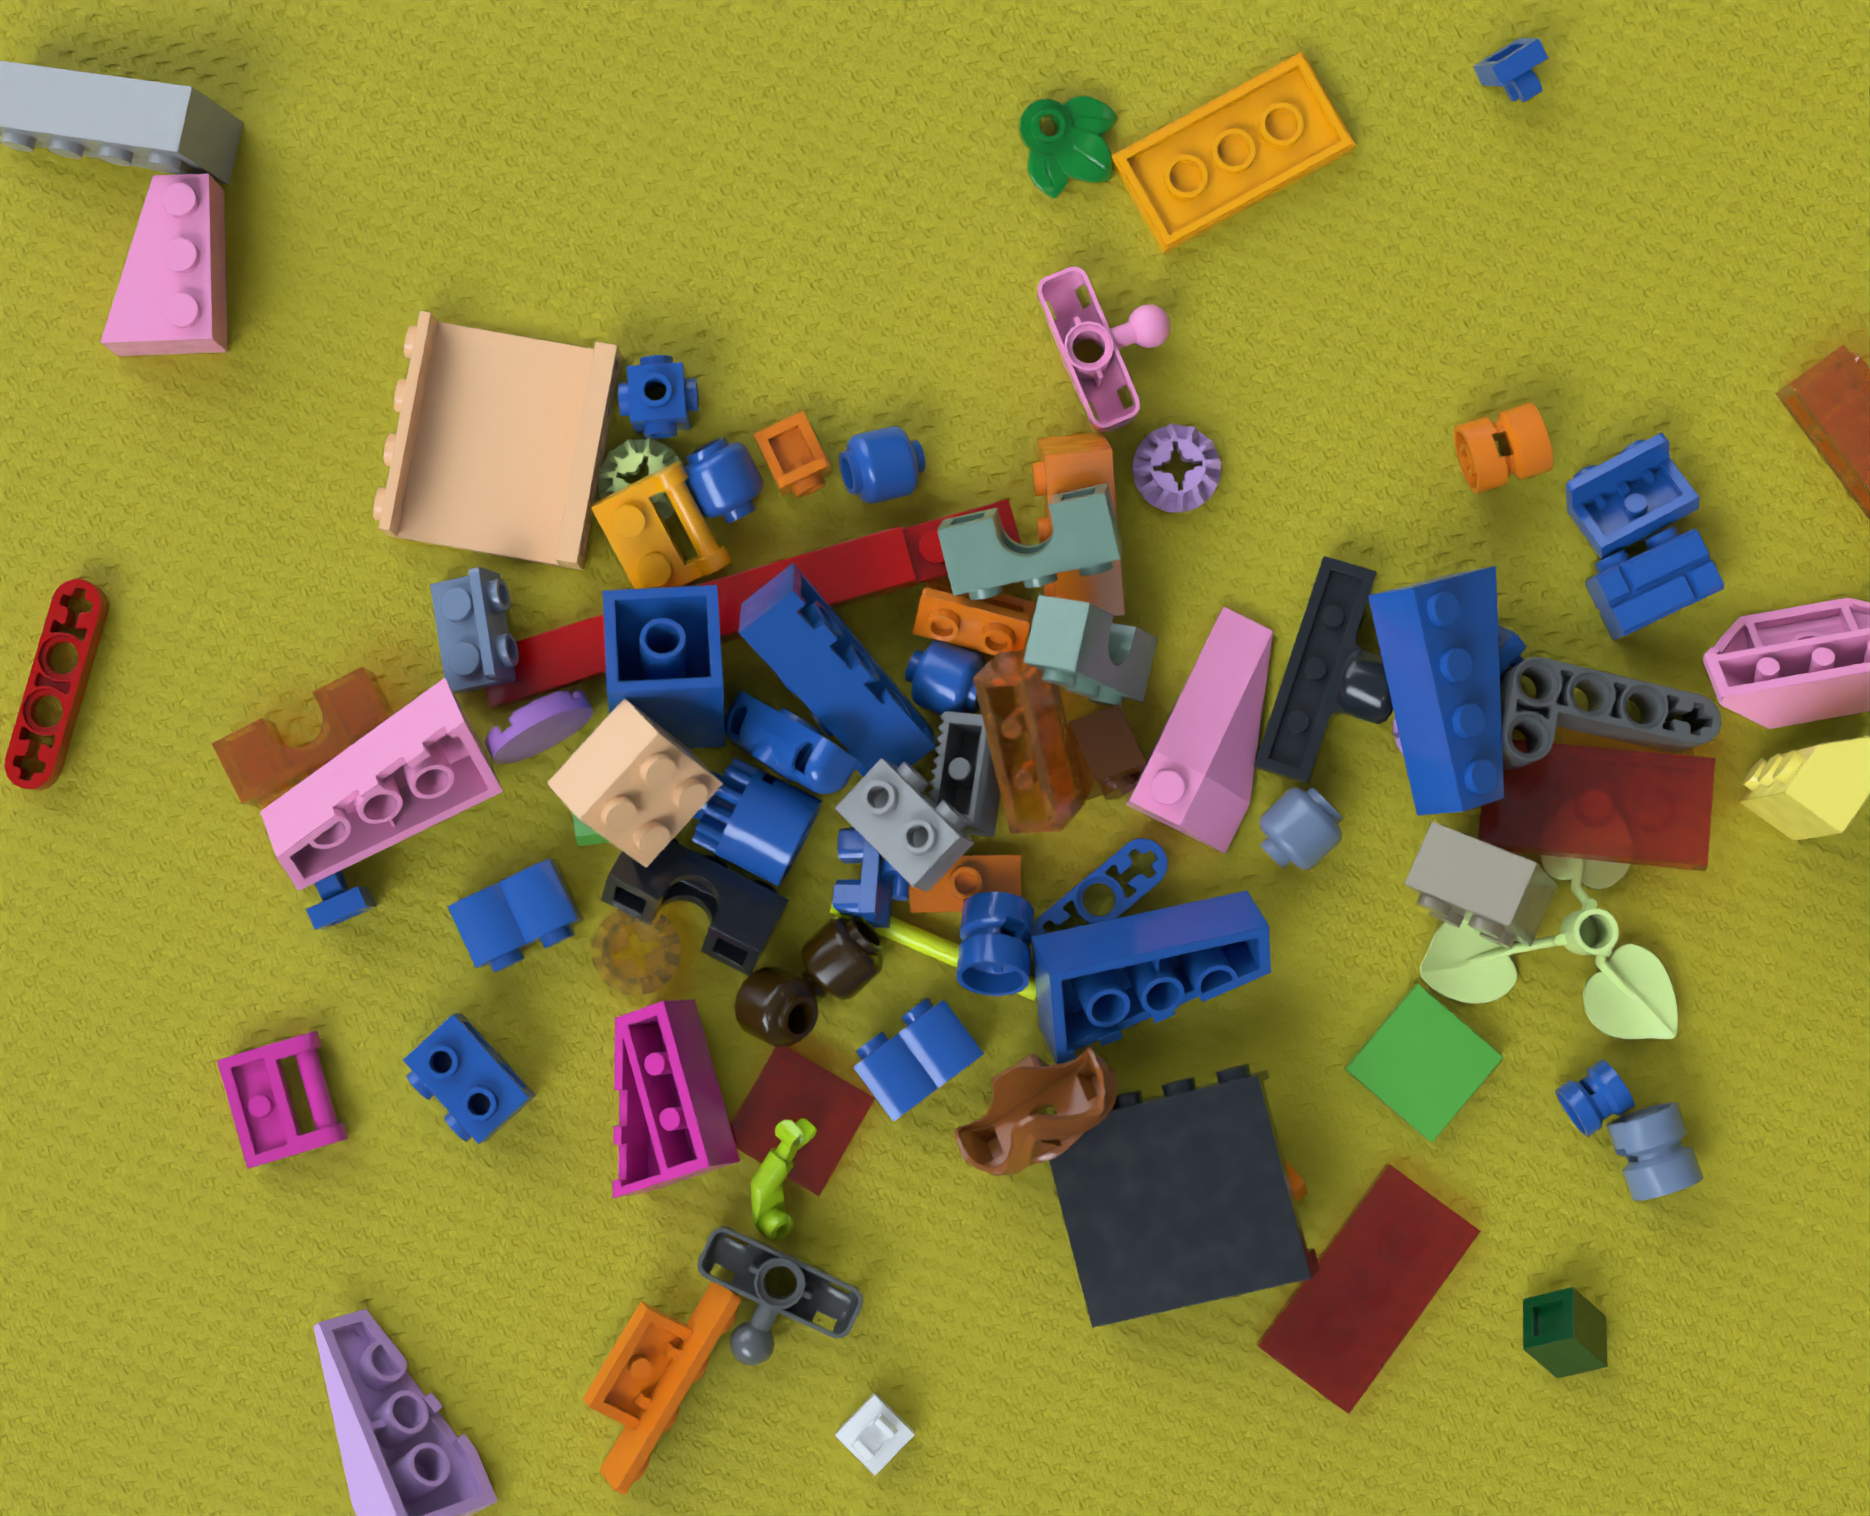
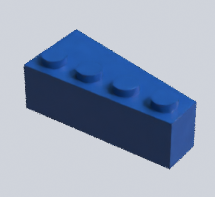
(833, 672)
(1445, 687)
(1143, 967)

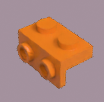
(980, 625)

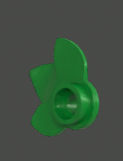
(1073, 149)

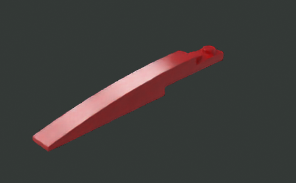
(838, 572)

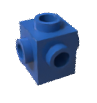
(668, 414)

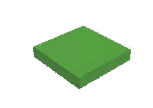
(1423, 1063)

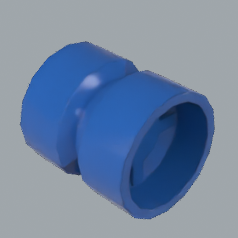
(995, 944)

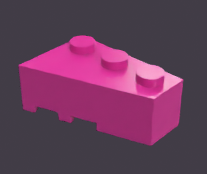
(668, 1100)

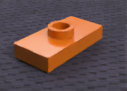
(966, 878)

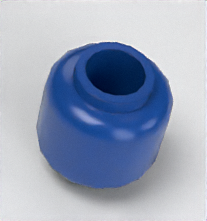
(881, 465)
(723, 480)
(944, 678)

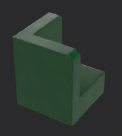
(1564, 1332)

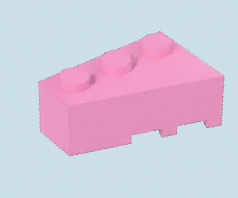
(174, 273)

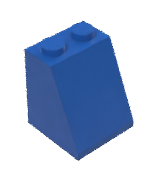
(667, 659)

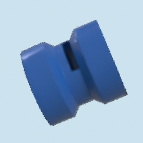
(1594, 1097)

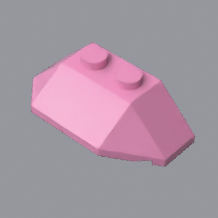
(1795, 663)

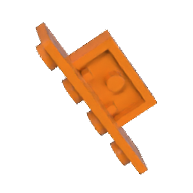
(651, 1374)

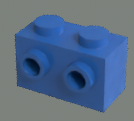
(467, 1079)

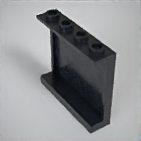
(1181, 1200)

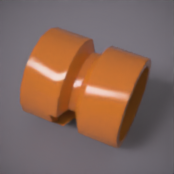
(1521, 441)

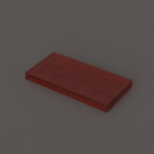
(1606, 807)
(1368, 1288)

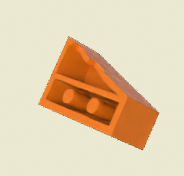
(1066, 466)

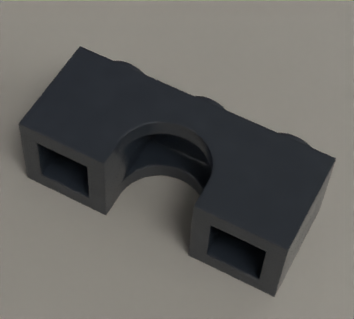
(739, 910)

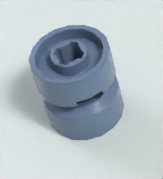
(1654, 1151)

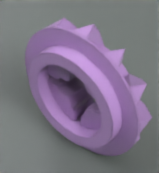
(1159, 487)

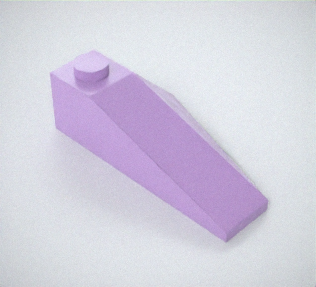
(389, 1433)

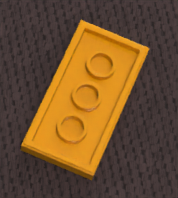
(1232, 152)

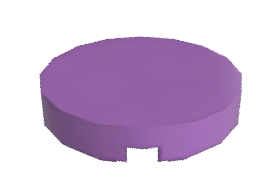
(539, 726)

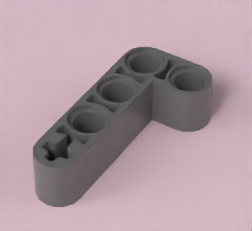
(1606, 711)

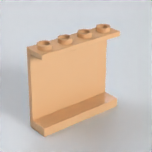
(498, 443)

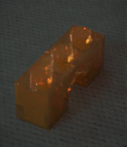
(266, 767)

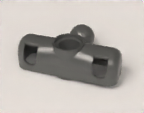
(753, 1340)

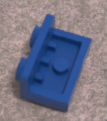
(1629, 496)

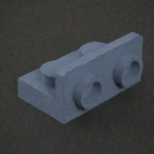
(475, 631)

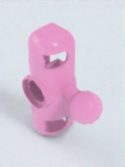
(1099, 380)

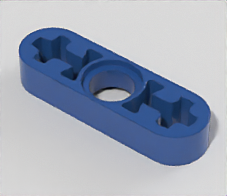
(1122, 862)

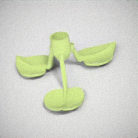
(1623, 1000)

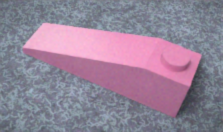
(1208, 747)

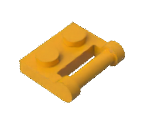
(643, 538)

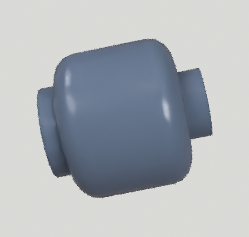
(1300, 828)

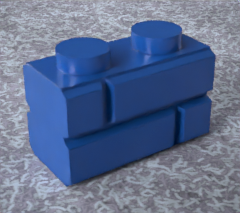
(1654, 583)

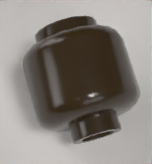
(842, 957)
(776, 1007)

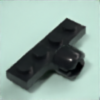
(1325, 674)

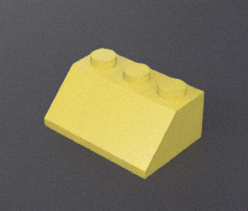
(1810, 788)

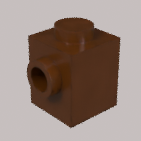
(1106, 753)

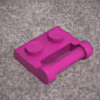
(264, 1104)

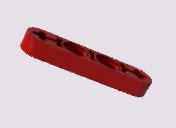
(46, 682)

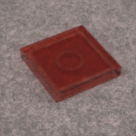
(798, 1089)

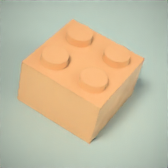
(634, 783)

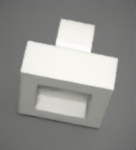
(875, 1433)

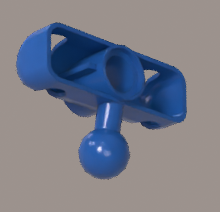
(788, 745)

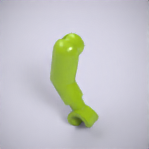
(767, 1183)

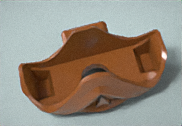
(1017, 1137)

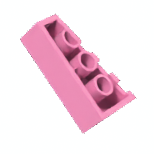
(382, 789)

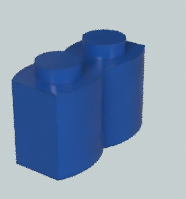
(515, 915)
(917, 1058)

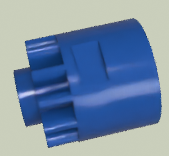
(756, 821)

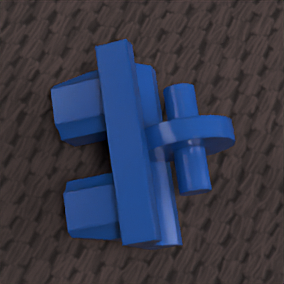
(878, 884)

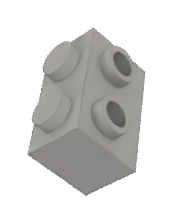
(905, 823)

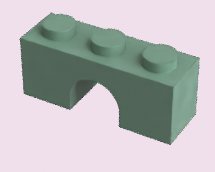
(985, 558)
(1088, 652)

